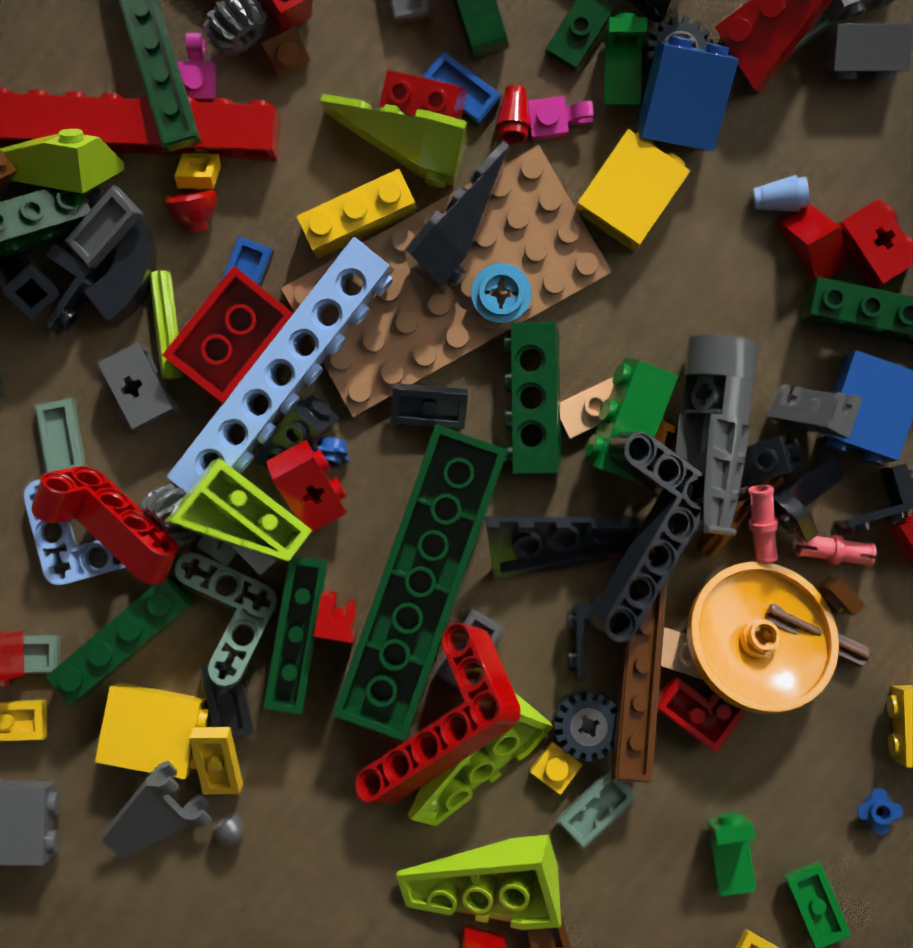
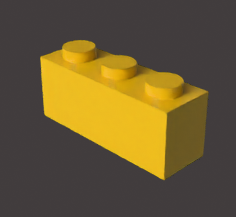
(357, 213)

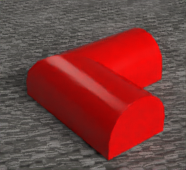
(705, 719)

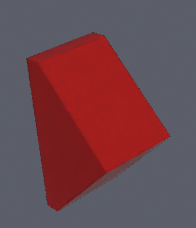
(816, 242)

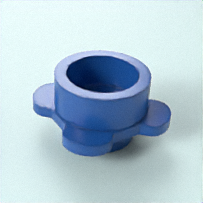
(334, 450)
(868, 810)

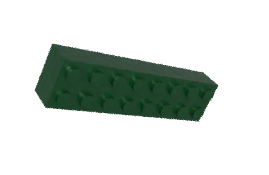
(420, 582)

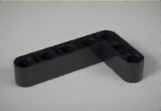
(652, 534)

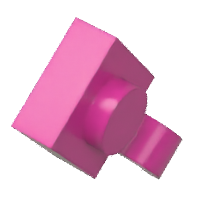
(197, 73)
(552, 117)

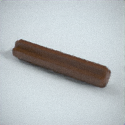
(714, 543)
(848, 649)

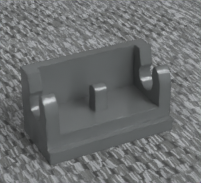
(816, 411)

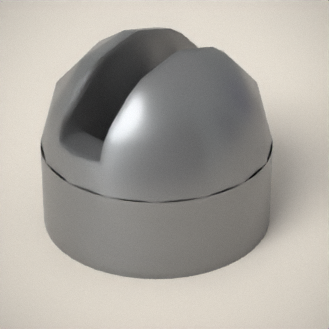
(229, 830)

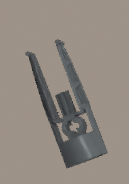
(716, 421)

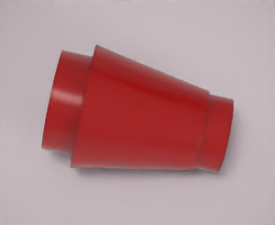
(514, 116)

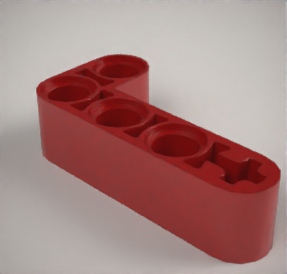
(110, 517)

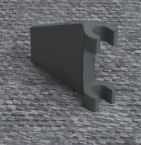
(153, 814)

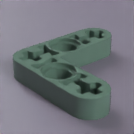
(243, 616)

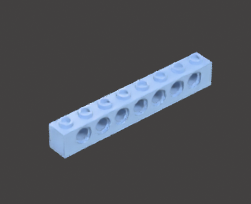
(284, 349)

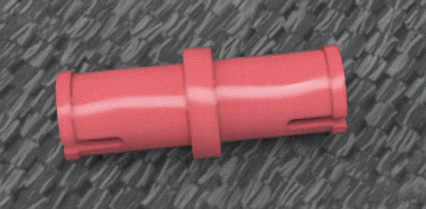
(763, 523)
(837, 550)

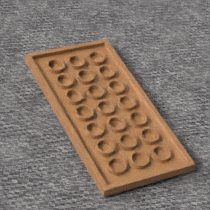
(420, 330)

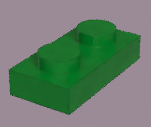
(817, 905)

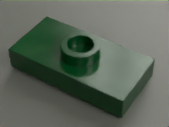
(579, 31)

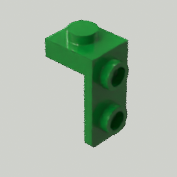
(623, 60)
(731, 853)

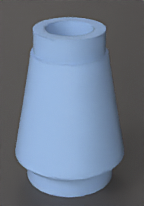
(782, 195)

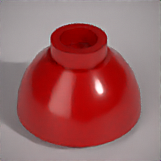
(193, 208)

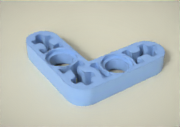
(76, 555)

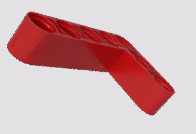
(416, 759)

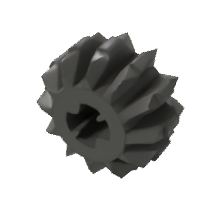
(235, 26)
(159, 506)

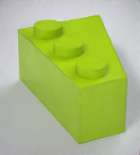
(238, 514)

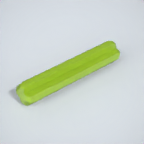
(164, 320)

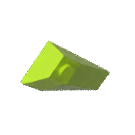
(423, 143)
(64, 161)
(454, 786)
(498, 881)

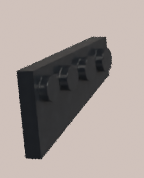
(551, 543)

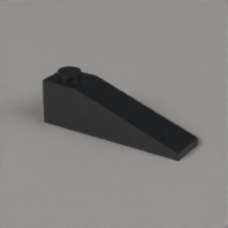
(447, 240)

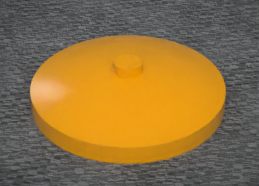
(748, 656)

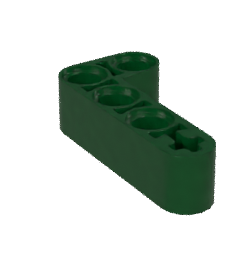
(481, 27)

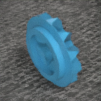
(514, 281)

